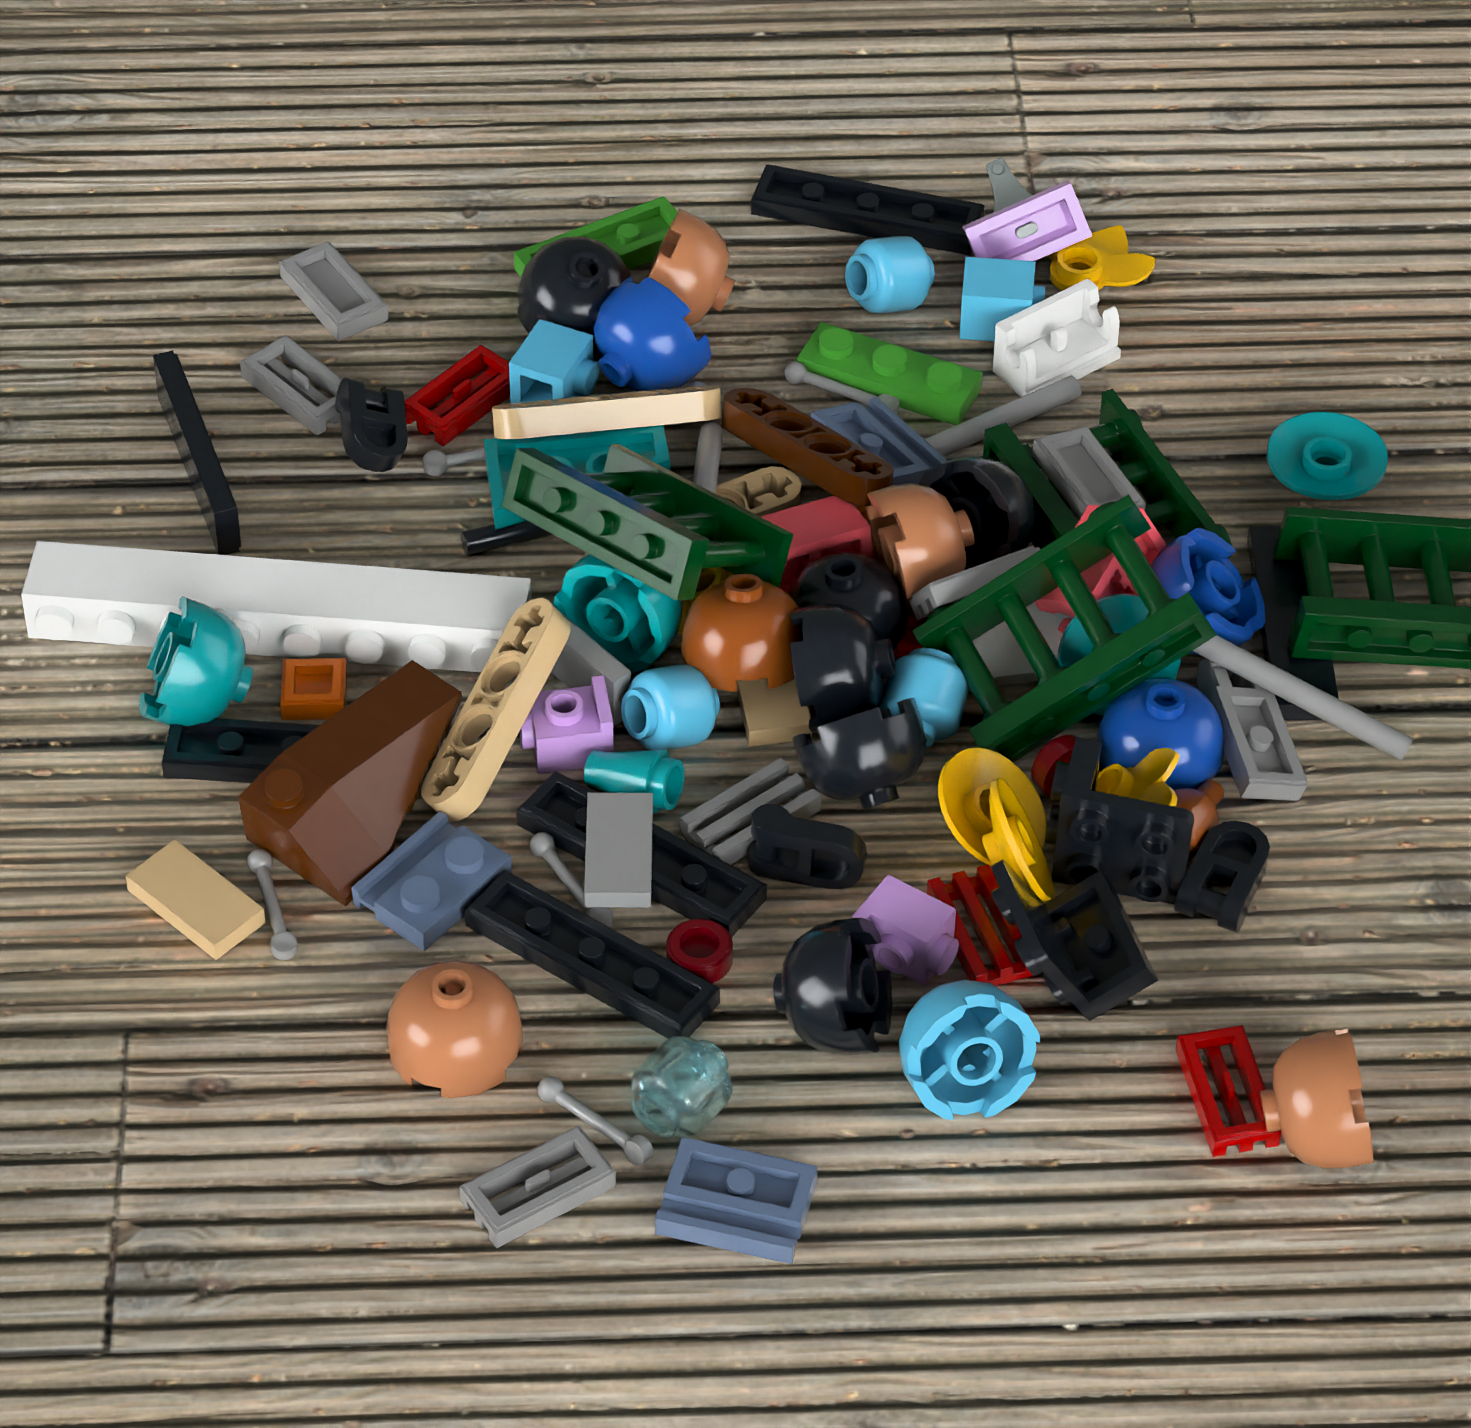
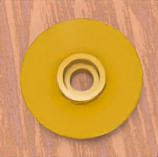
(966, 793)
(1016, 841)

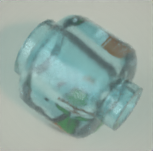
(681, 1087)

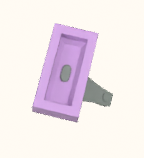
(1024, 223)

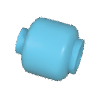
(889, 274)
(937, 689)
(670, 707)

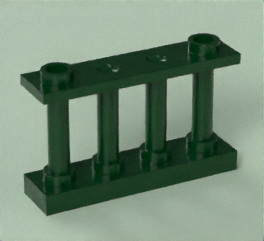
(1139, 460)
(645, 520)
(1378, 627)
(1116, 659)

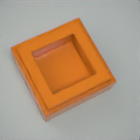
(313, 688)

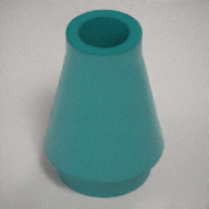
(637, 773)

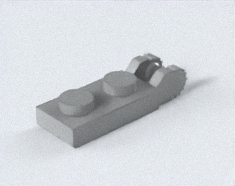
(1254, 736)

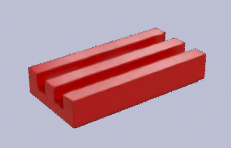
(469, 400)
(967, 890)
(1238, 1132)

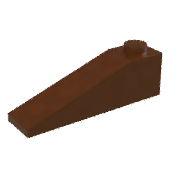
(346, 786)

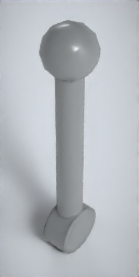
(797, 373)
(436, 461)
(543, 846)
(283, 942)
(636, 1148)

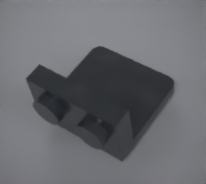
(1130, 840)
(1076, 941)

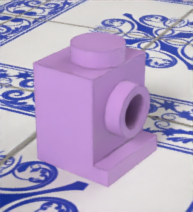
(568, 726)
(912, 928)

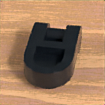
(372, 424)
(804, 850)
(1232, 856)

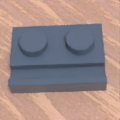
(884, 435)
(430, 880)
(736, 1200)

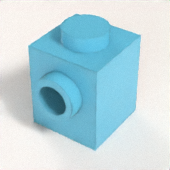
(994, 292)
(553, 364)

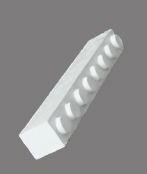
(275, 603)

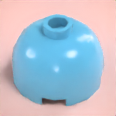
(968, 1049)

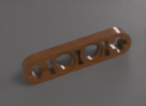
(805, 445)

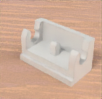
(1056, 340)

